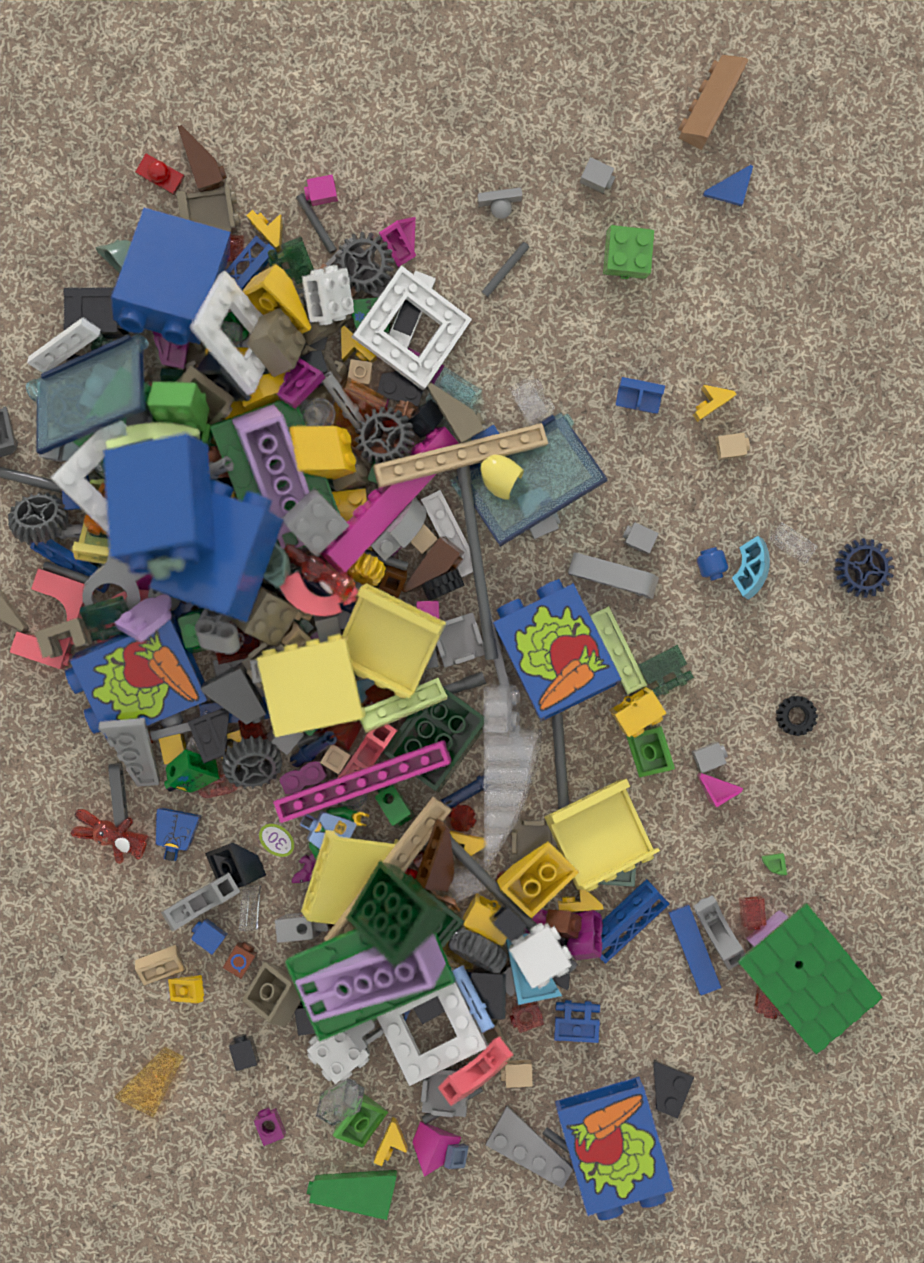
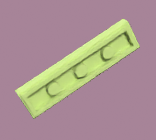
(618, 650)
(397, 707)

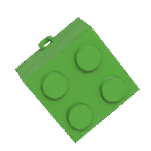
(628, 252)
(178, 404)

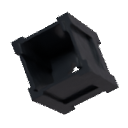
(95, 307)

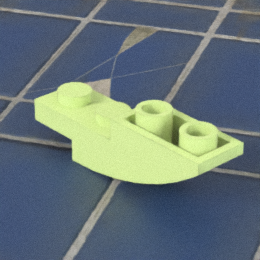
(148, 432)

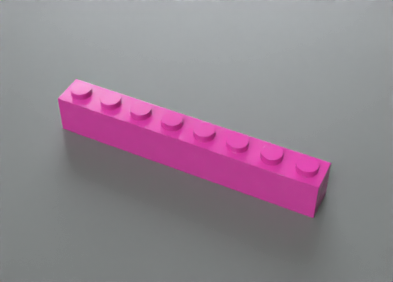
(381, 509)
(362, 781)

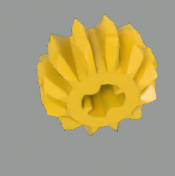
(367, 570)

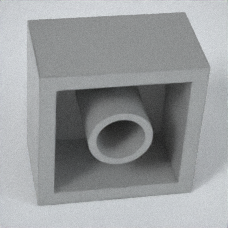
(315, 522)

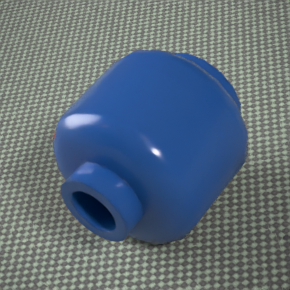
(712, 563)

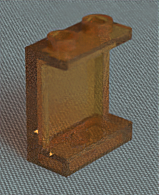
(365, 399)

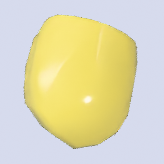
(500, 475)

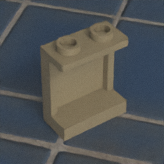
(210, 208)
(216, 398)

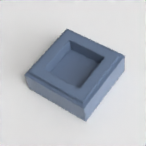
(456, 1156)

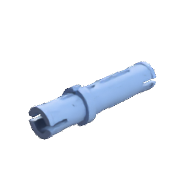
(472, 999)

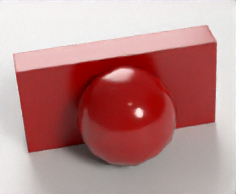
(160, 174)

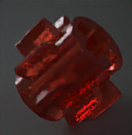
(462, 818)

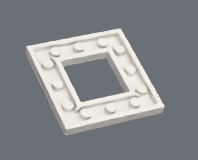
(222, 296)
(372, 335)
(72, 473)
(420, 1066)

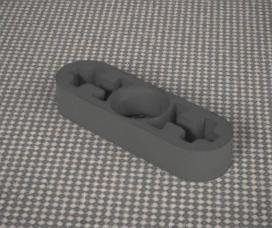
(118, 793)

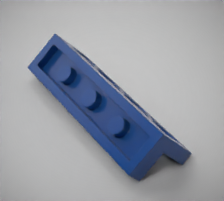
(256, 264)
(625, 915)

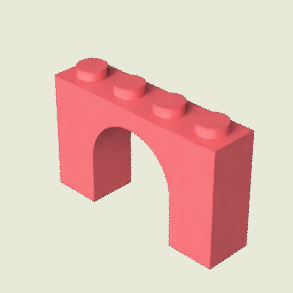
(70, 595)

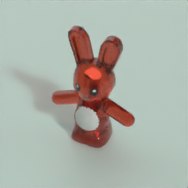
(316, 570)
(107, 834)

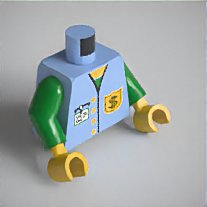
(336, 819)

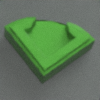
(775, 863)

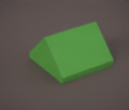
(651, 752)
(361, 1125)

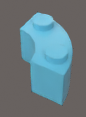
(753, 568)

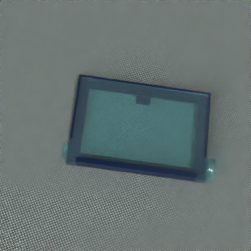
(89, 392)
(550, 482)

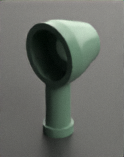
(161, 566)

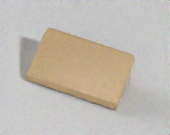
(159, 965)

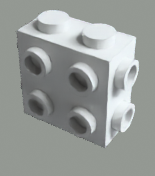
(328, 294)
(541, 955)
(337, 1056)

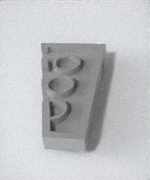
(133, 748)
(524, 1146)

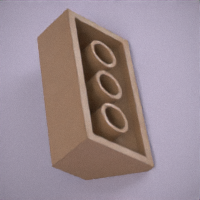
(712, 100)

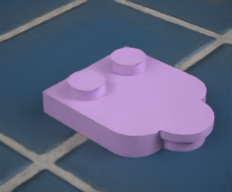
(145, 617)

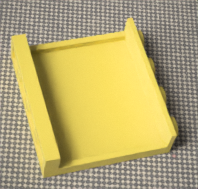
(390, 640)
(310, 685)
(601, 835)
(340, 875)

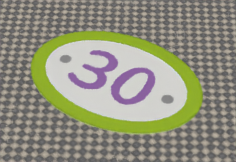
(276, 840)

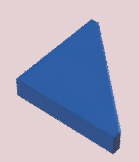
(732, 188)

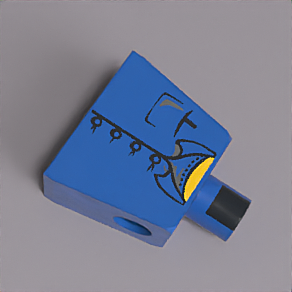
(175, 831)

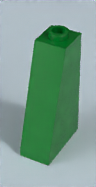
(355, 1192)

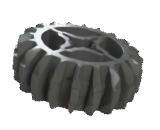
(369, 253)
(394, 433)
(38, 518)
(250, 756)
(478, 950)

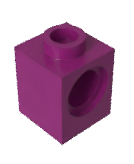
(269, 1135)

